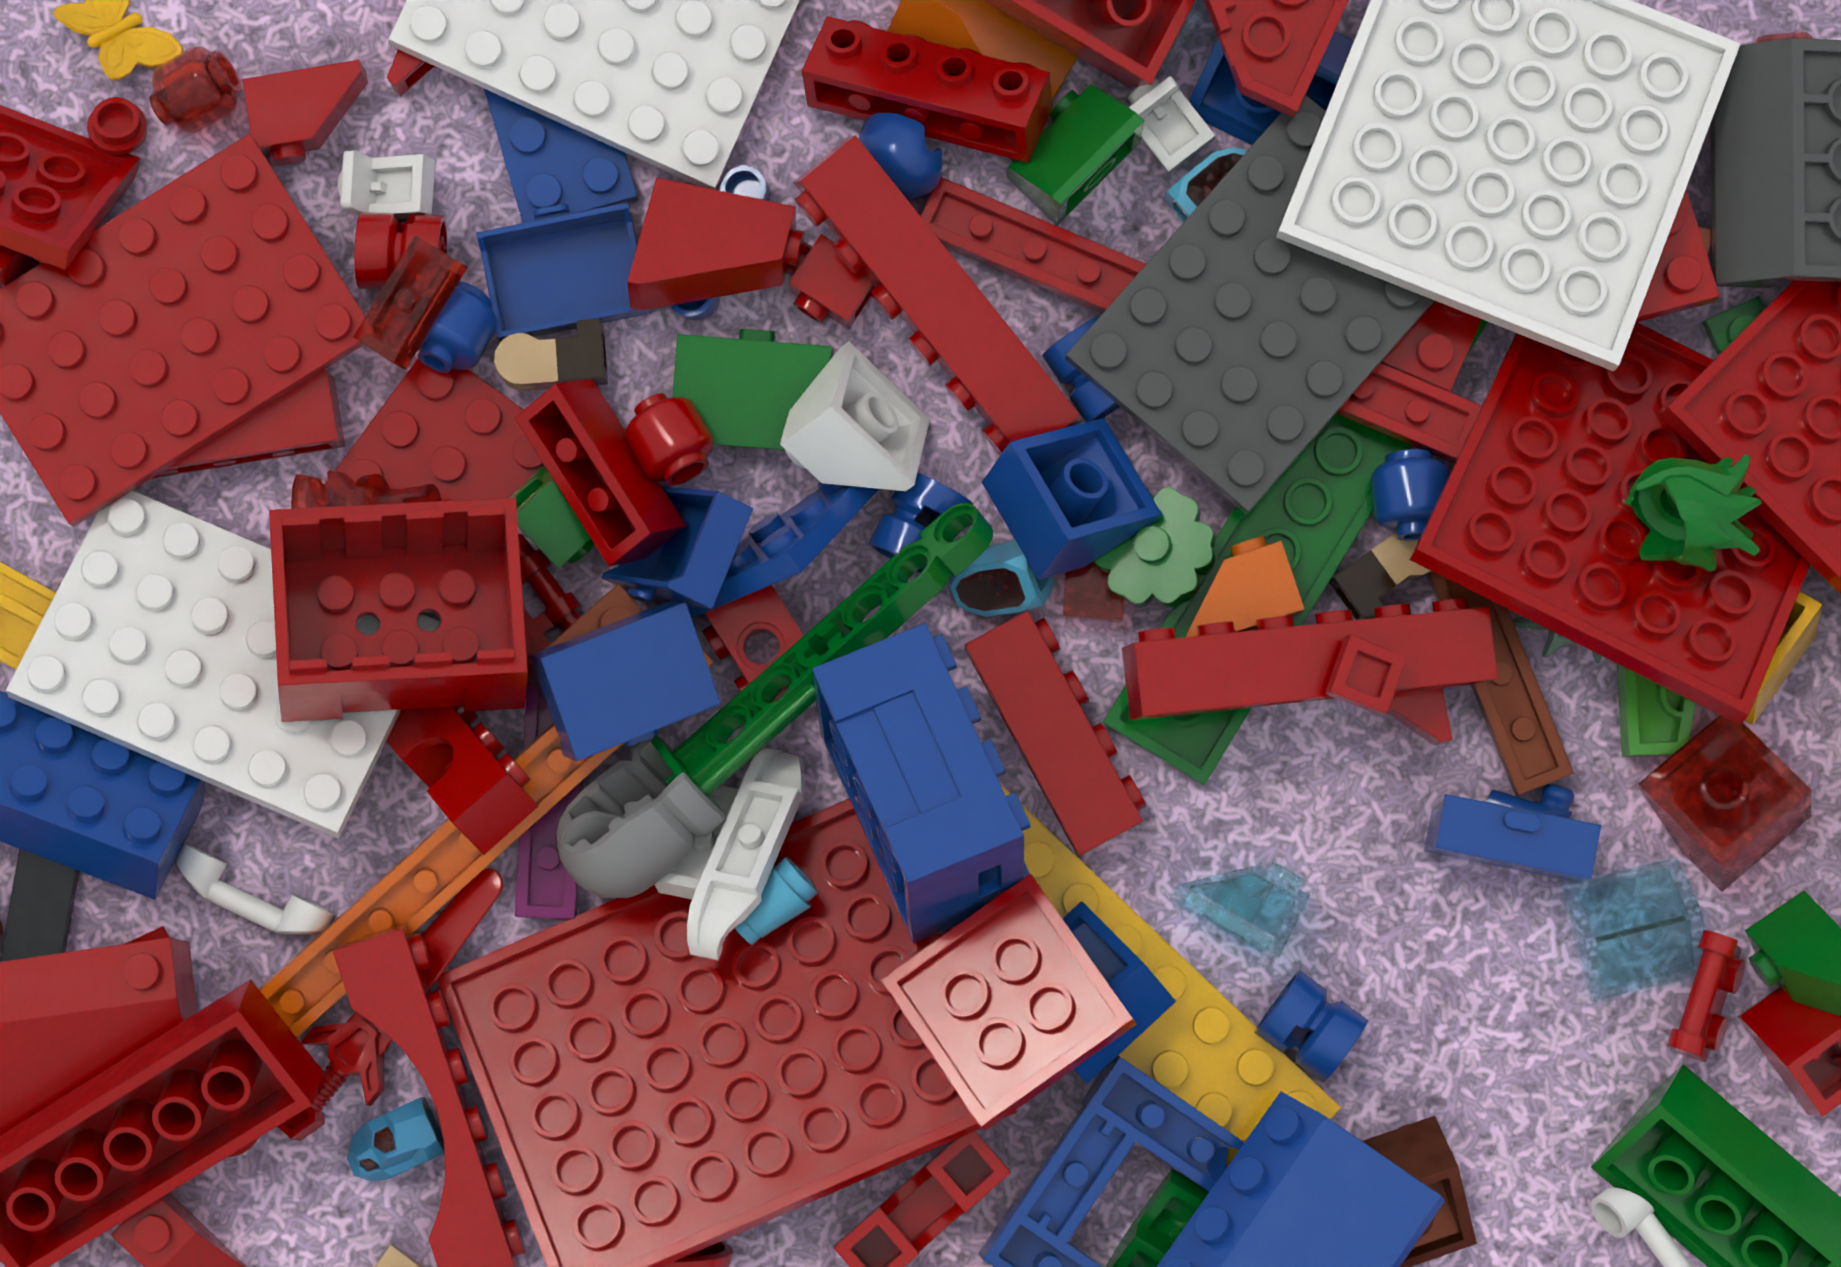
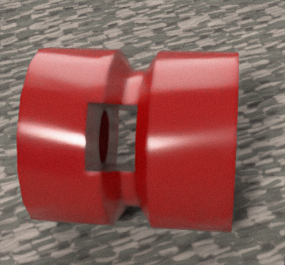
(383, 240)

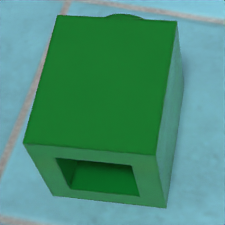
(550, 520)

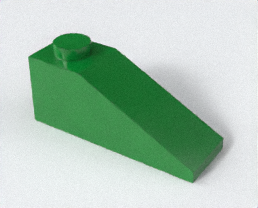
(1800, 952)

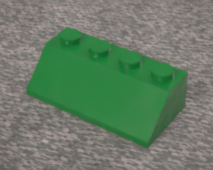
(1722, 1182)

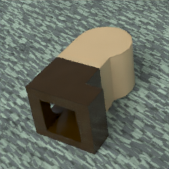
(541, 363)
(1375, 574)

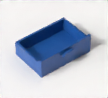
(560, 269)
(693, 560)
(625, 680)
(1513, 838)

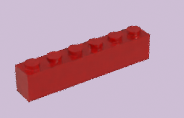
(932, 295)
(1295, 662)

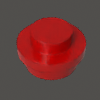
(116, 126)

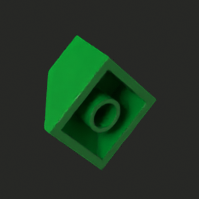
(1076, 151)

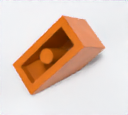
(1250, 588)

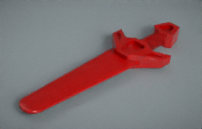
(359, 1044)

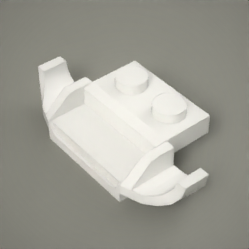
(735, 860)

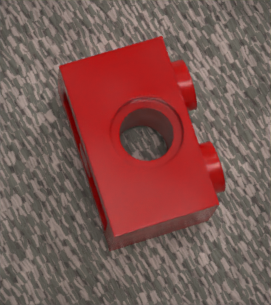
(743, 618)

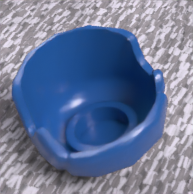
(902, 153)

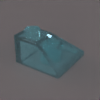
(1248, 904)

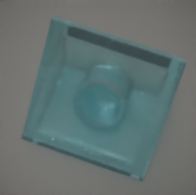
(1635, 928)

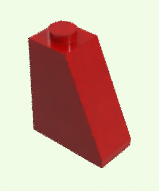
(710, 246)

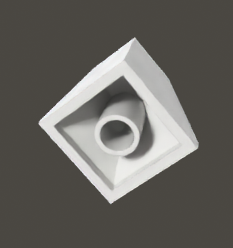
(856, 427)

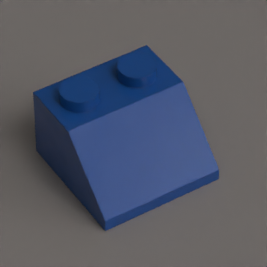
(1069, 496)
(1127, 976)

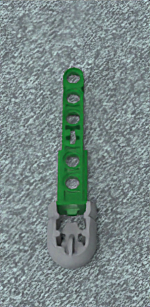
(647, 810)

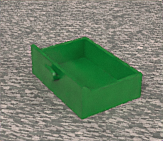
(745, 383)

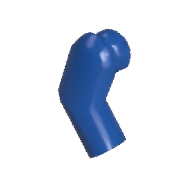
(1554, 801)

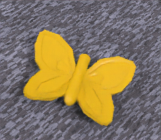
(118, 39)

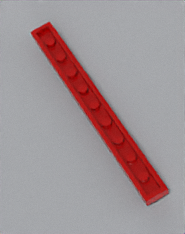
(1097, 275)

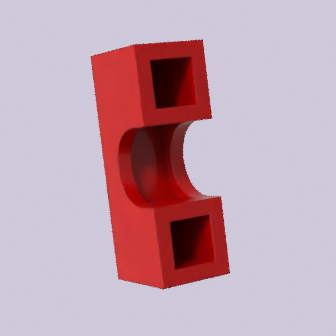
(463, 771)
(924, 1205)

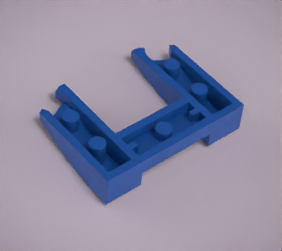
(1115, 1114)

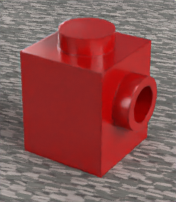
(827, 285)

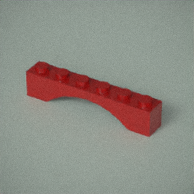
(390, 989)

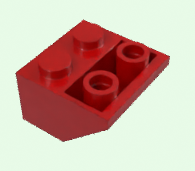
(1801, 1047)

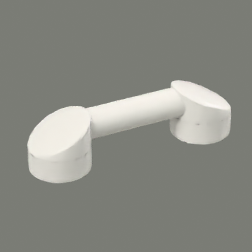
(204, 875)
(1636, 1213)

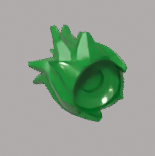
(1693, 510)

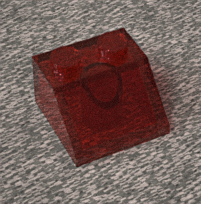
(1726, 800)

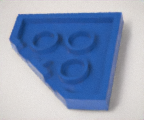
(789, 542)

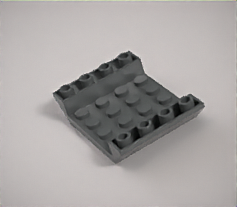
(1778, 165)

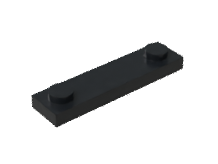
(39, 908)

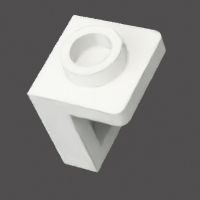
(1171, 123)
(387, 184)

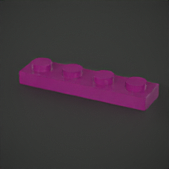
(543, 882)

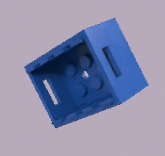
(921, 778)

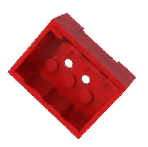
(395, 567)

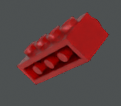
(946, 89)

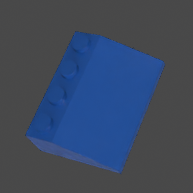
(1306, 1199)

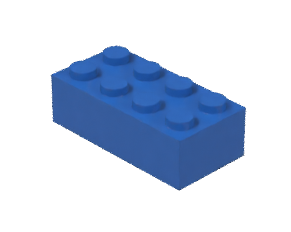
(91, 800)

